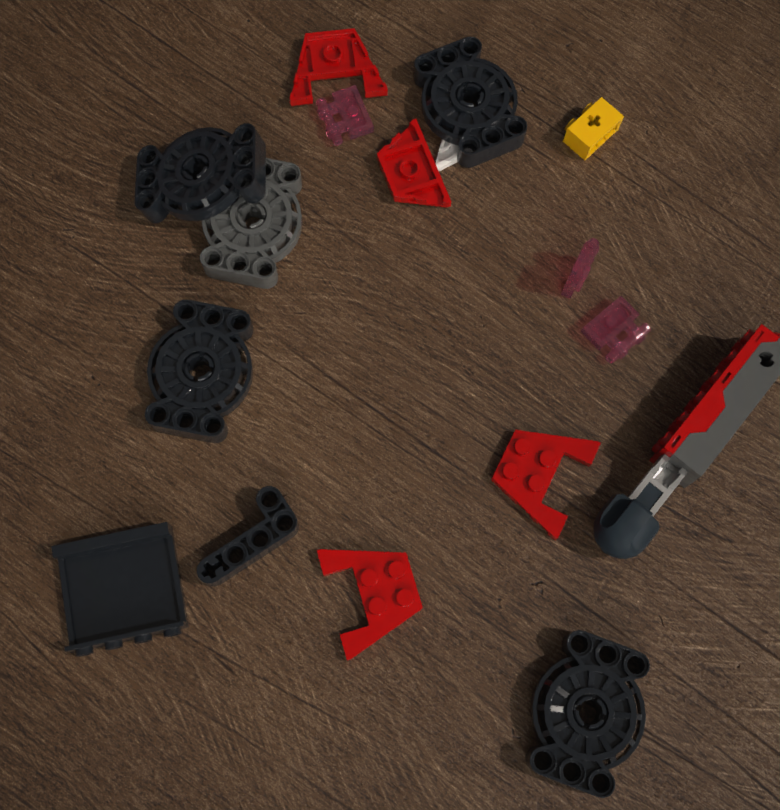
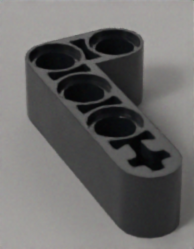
(246, 540)

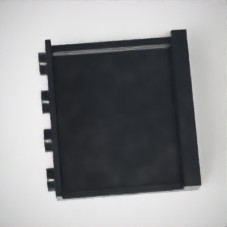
(121, 588)

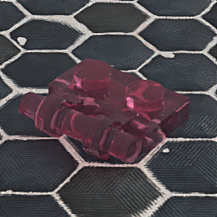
(352, 113)
(581, 268)
(610, 323)

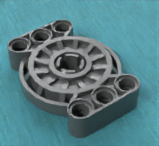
(265, 241)

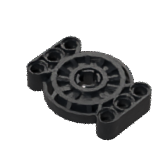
(473, 80)
(201, 174)
(193, 345)
(615, 713)

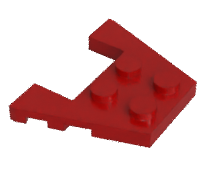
(334, 56)
(530, 467)
(384, 588)

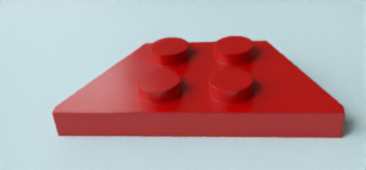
(412, 170)

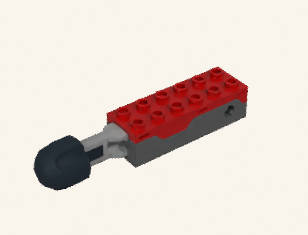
(692, 442)

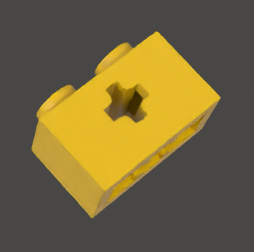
(592, 128)

